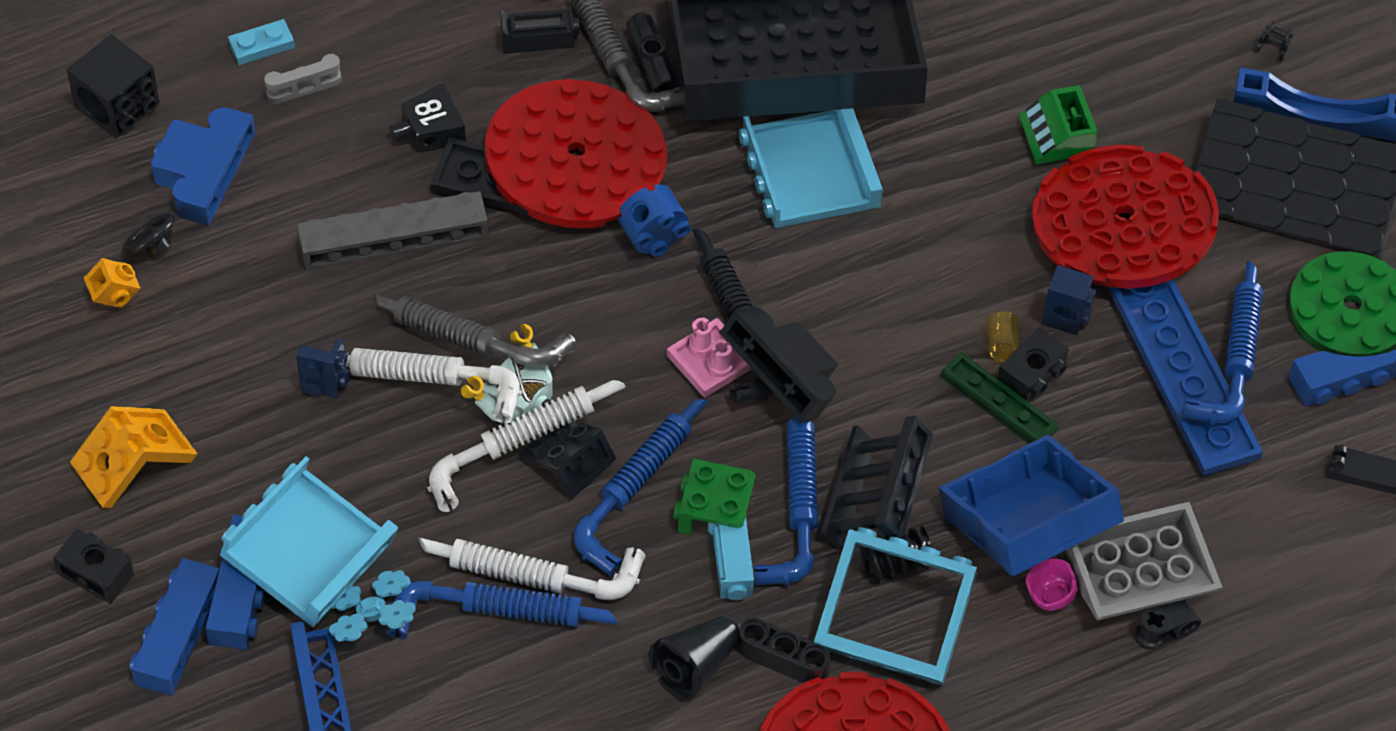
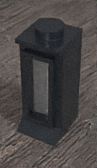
(538, 30)

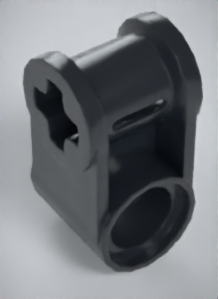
(1166, 623)

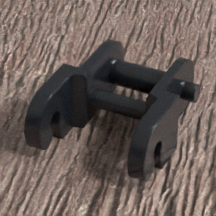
(1265, 36)

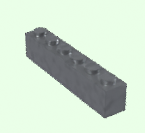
(392, 230)

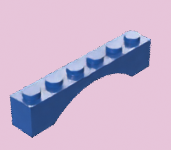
(1365, 117)
(1329, 375)

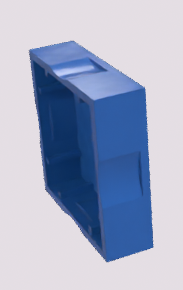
(1031, 505)

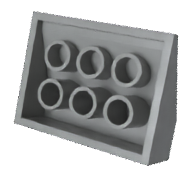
(1144, 563)

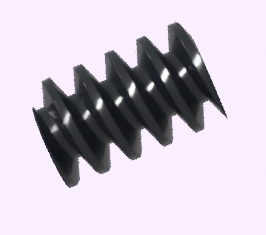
(876, 561)

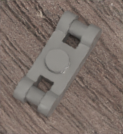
(303, 80)

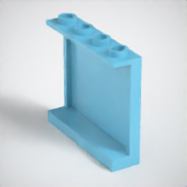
(811, 167)
(305, 543)

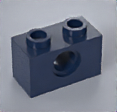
(1069, 300)

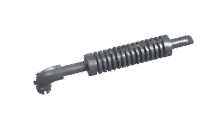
(617, 59)
(471, 334)

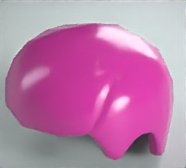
(1052, 584)

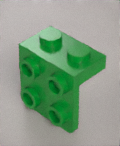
(714, 495)

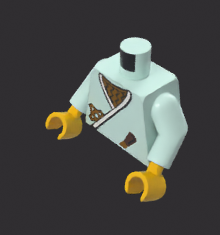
(534, 383)

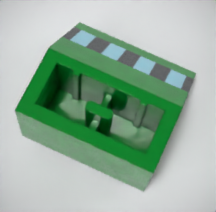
(1059, 125)

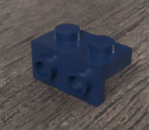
(322, 370)

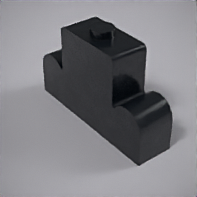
(784, 359)

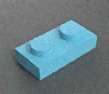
(261, 42)

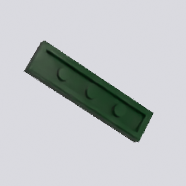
(998, 399)

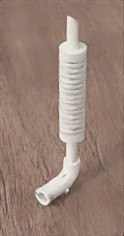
(436, 370)
(516, 433)
(535, 572)

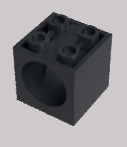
(113, 86)

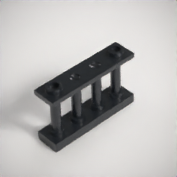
(900, 488)

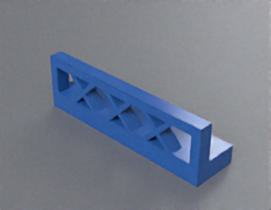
(309, 685)

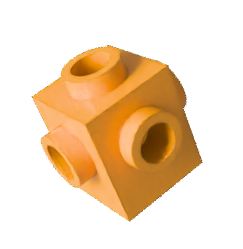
(112, 283)

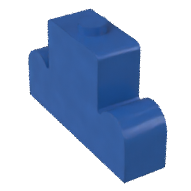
(202, 161)

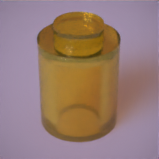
(1002, 335)

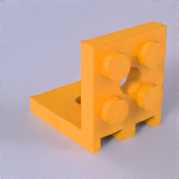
(130, 440)

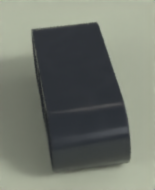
(774, 639)

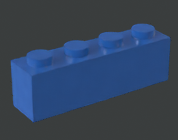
(234, 606)
(175, 628)

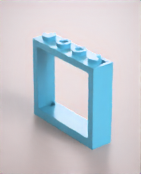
(879, 657)

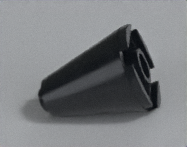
(693, 655)

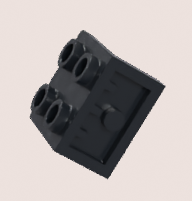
(572, 454)

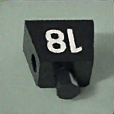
(429, 120)

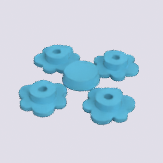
(373, 607)

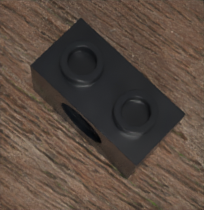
(1037, 351)
(101, 580)

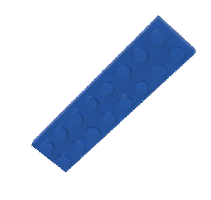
(1184, 370)

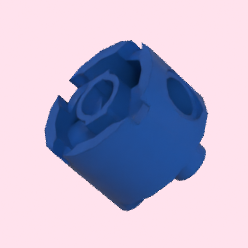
(653, 220)

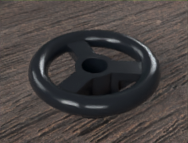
(150, 236)

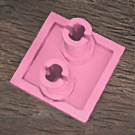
(707, 357)

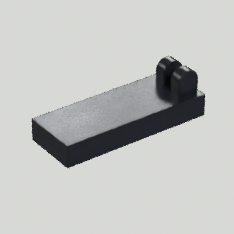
(1363, 469)

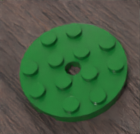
(1320, 311)

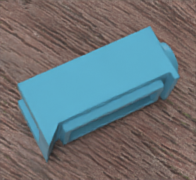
(733, 561)

